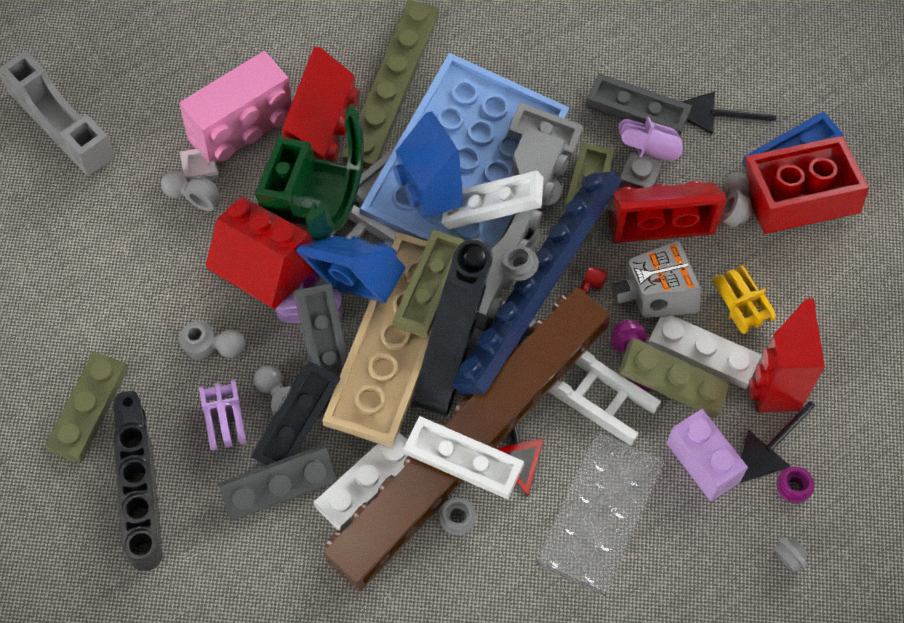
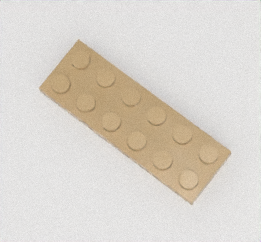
(381, 364)

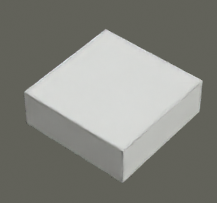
(196, 167)

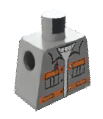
(660, 283)

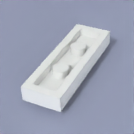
(497, 200)
(705, 350)
(463, 457)
(361, 483)

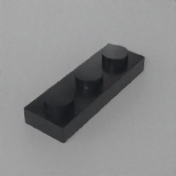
(296, 414)

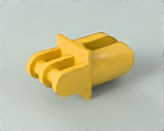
(742, 297)

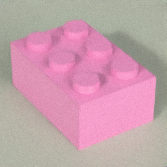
(237, 108)

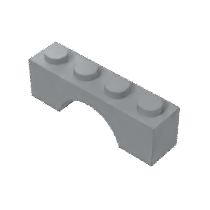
(75, 134)

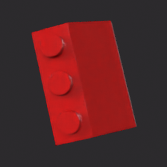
(321, 105)
(805, 184)
(665, 211)
(258, 252)
(789, 363)

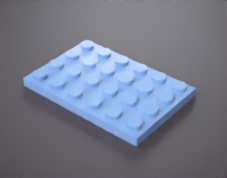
(476, 115)

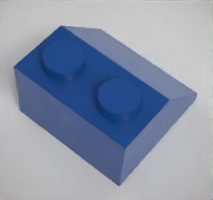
(430, 168)
(355, 266)

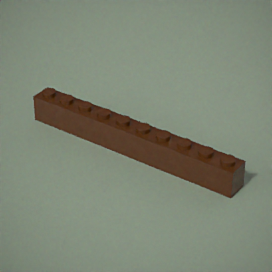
(421, 489)

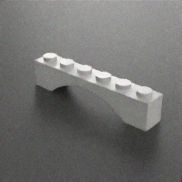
(533, 153)

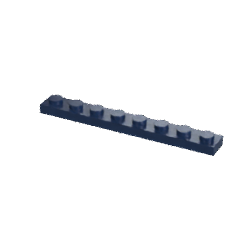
(529, 295)

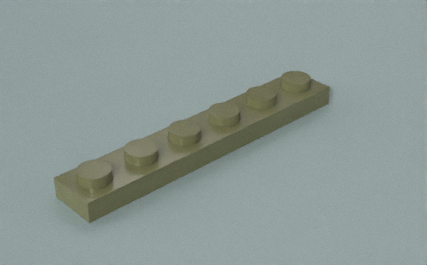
(394, 78)

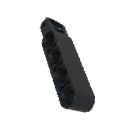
(453, 326)
(130, 424)

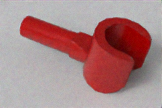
(593, 278)

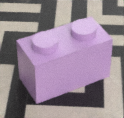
(706, 455)

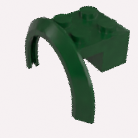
(313, 189)

